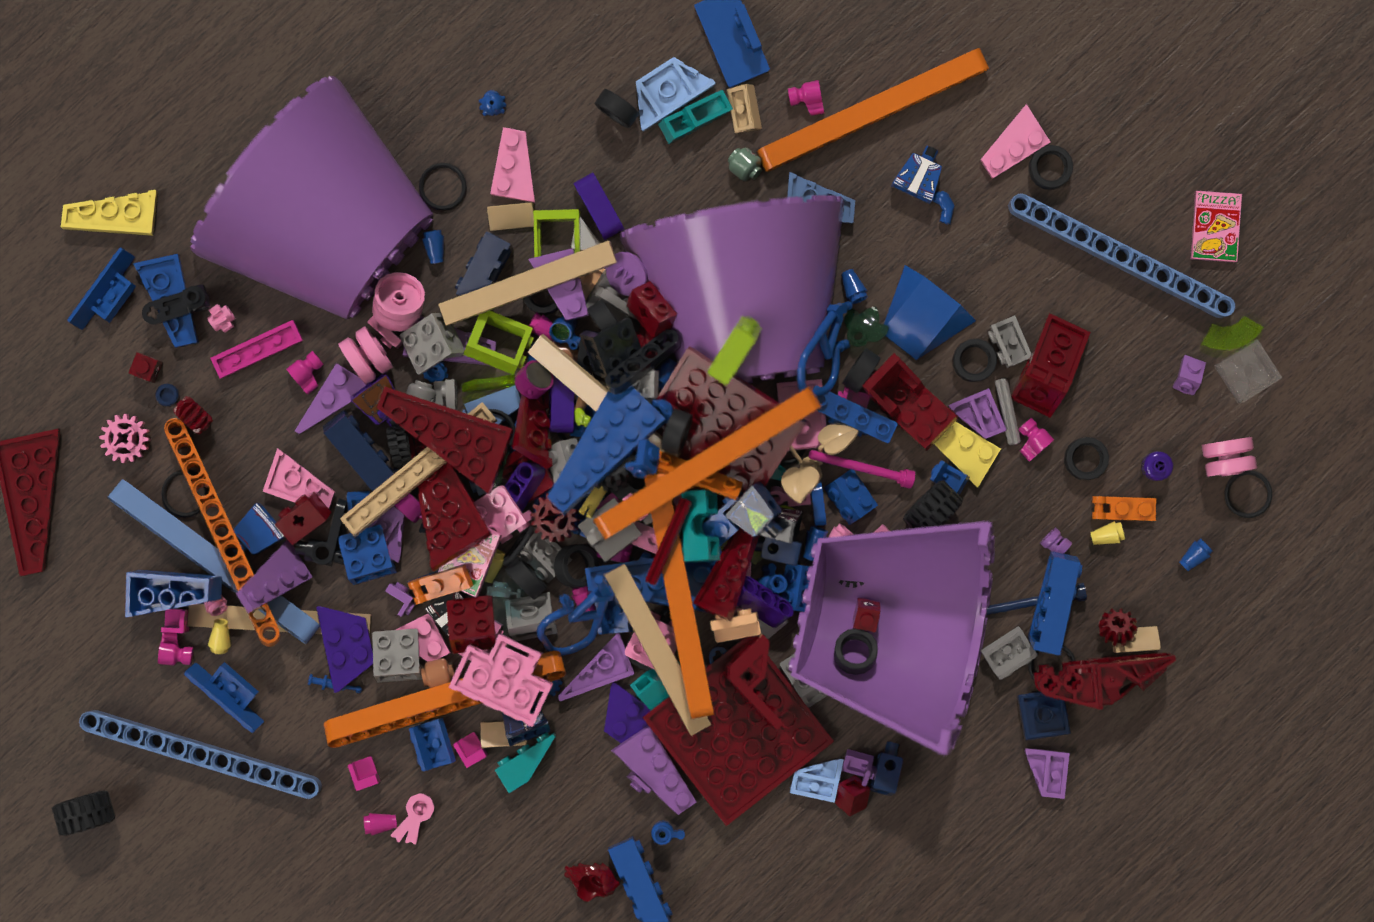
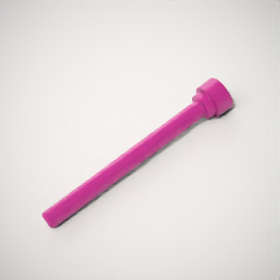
(903, 477)

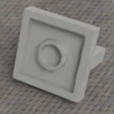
(615, 301)
(616, 543)
(526, 614)

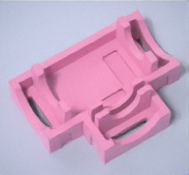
(503, 679)

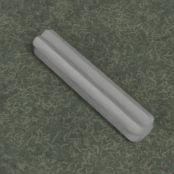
(1007, 411)

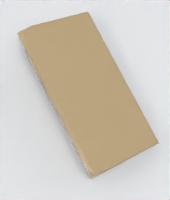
(745, 108)
(510, 216)
(1145, 639)
(494, 735)

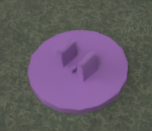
(627, 273)

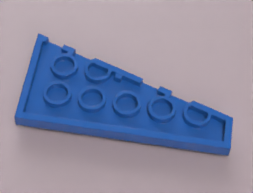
(605, 445)
(696, 572)

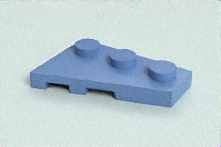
(805, 188)

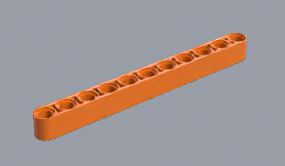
(872, 110)
(707, 463)
(215, 522)
(682, 614)
(418, 707)

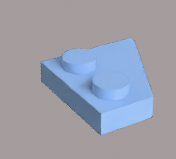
(818, 780)

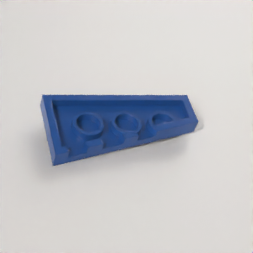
(165, 278)

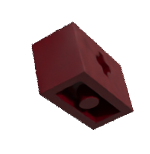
(651, 309)
(313, 513)

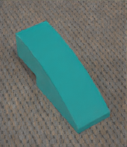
(695, 116)

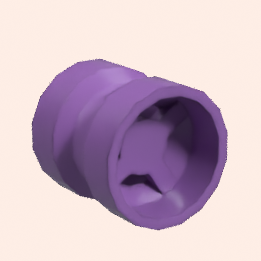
(1055, 541)

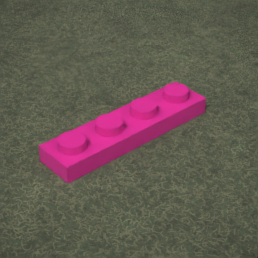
(256, 349)

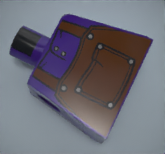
(368, 398)

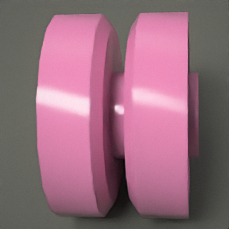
(398, 301)
(368, 353)
(1229, 457)

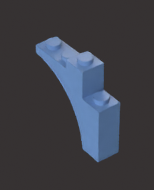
(504, 400)

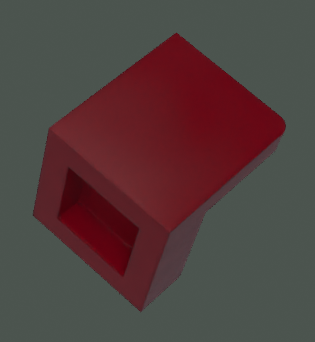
(852, 796)

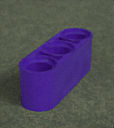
(598, 206)
(561, 408)
(527, 483)
(769, 606)

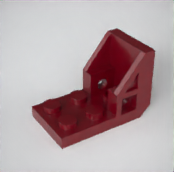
(1051, 366)
(909, 402)
(753, 659)

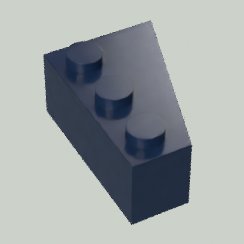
(485, 265)

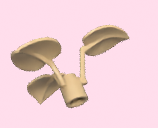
(802, 480)

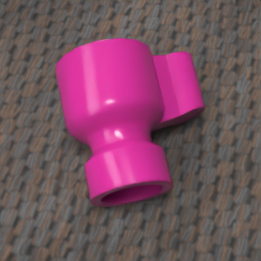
(810, 94)
(302, 372)
(1037, 439)
(170, 652)

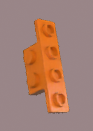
(715, 482)

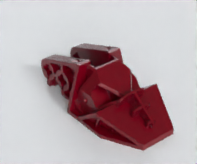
(1100, 679)

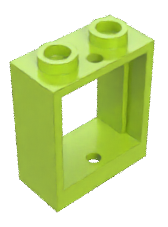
(556, 216)
(734, 349)
(492, 357)

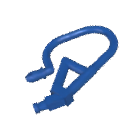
(829, 347)
(601, 594)

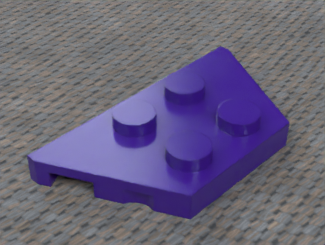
(346, 645)
(624, 714)

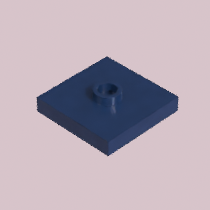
(1042, 716)

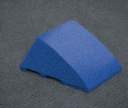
(923, 315)

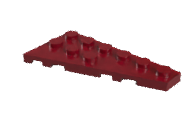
(462, 440)
(27, 491)
(447, 513)

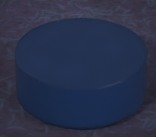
(167, 395)

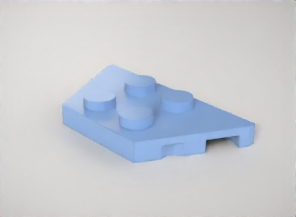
(668, 90)

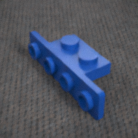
(106, 293)
(849, 413)
(718, 524)
(229, 692)

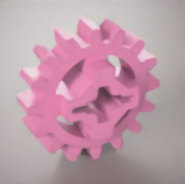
(132, 446)

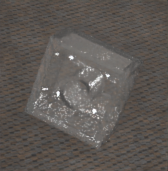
(1248, 371)

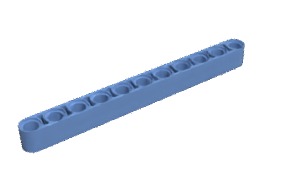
(1132, 256)
(204, 554)
(189, 753)

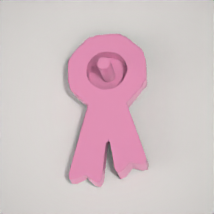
(419, 808)

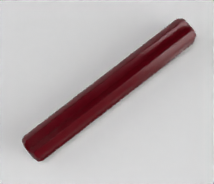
(668, 541)

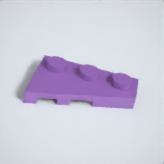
(569, 295)

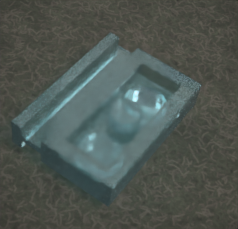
(502, 590)

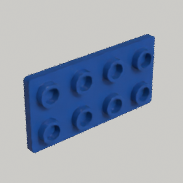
(732, 40)

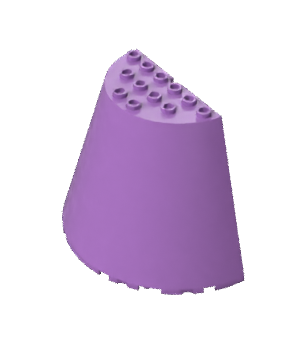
(314, 205)
(747, 262)
(928, 631)

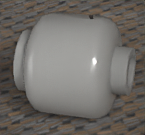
(422, 390)

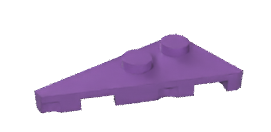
(331, 397)
(606, 667)

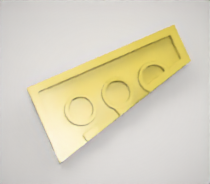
(113, 215)
(968, 452)

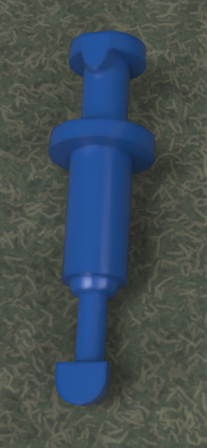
(328, 683)

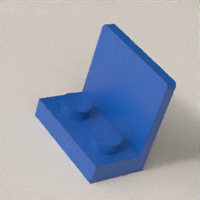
(366, 555)

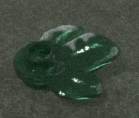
(864, 323)

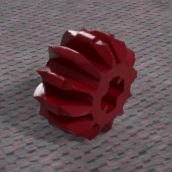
(193, 415)
(1117, 627)

